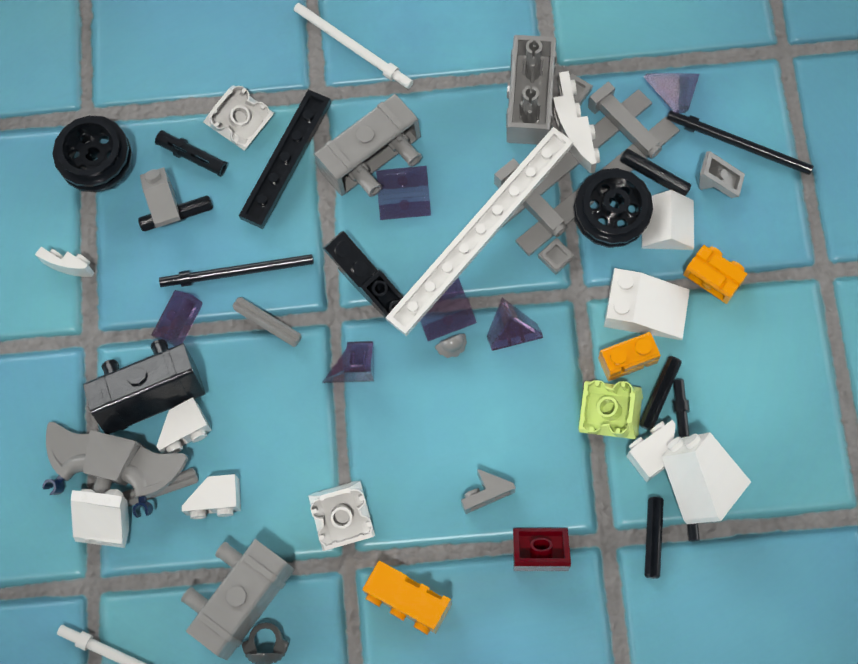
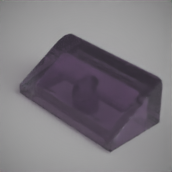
(177, 318)

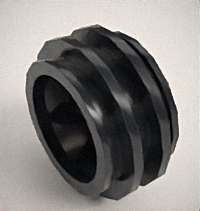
(102, 172)
(624, 189)

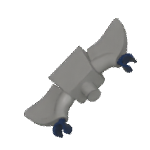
(110, 461)

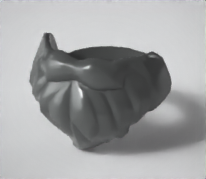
(279, 650)

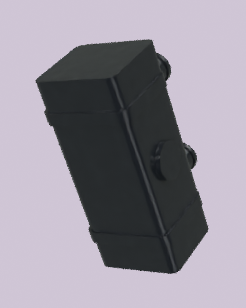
(143, 387)

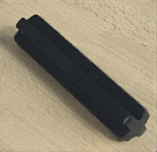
(655, 172)
(185, 210)
(660, 393)
(654, 537)

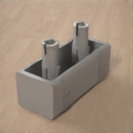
(530, 89)
(370, 145)
(239, 599)

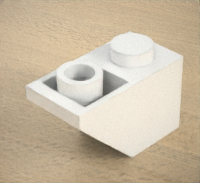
(182, 425)
(648, 453)
(214, 495)

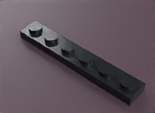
(285, 159)

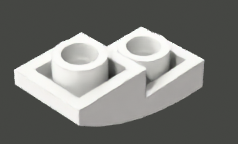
(68, 264)

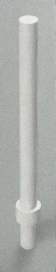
(389, 70)
(85, 641)

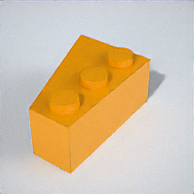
(406, 598)

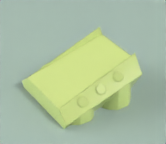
(611, 409)

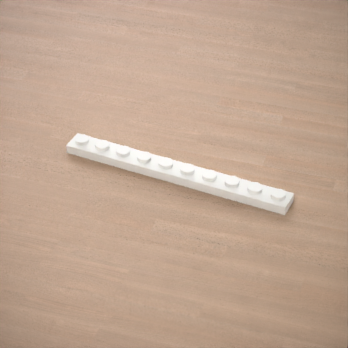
(479, 231)

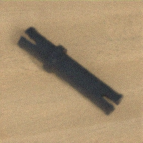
(183, 149)

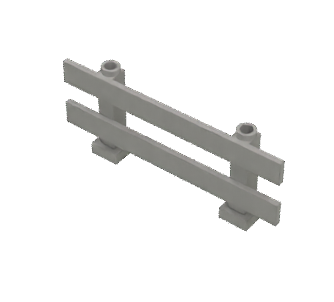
(617, 118)

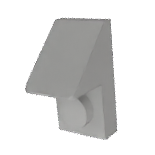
(721, 175)
(494, 489)

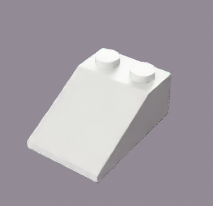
(646, 305)

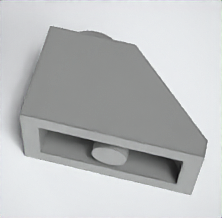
(160, 197)

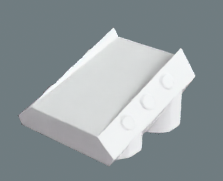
(238, 116)
(341, 515)
(100, 517)

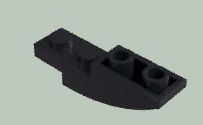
(363, 274)

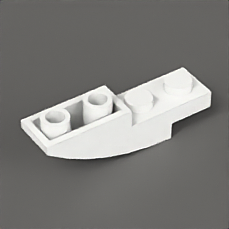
(573, 126)

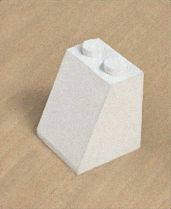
(703, 478)

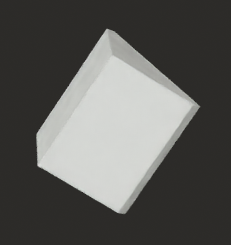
(670, 223)

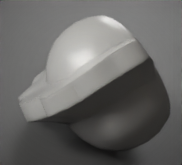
(452, 346)

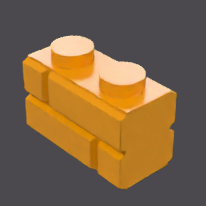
(715, 273)
(629, 356)

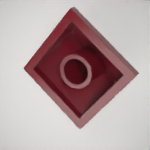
(541, 549)

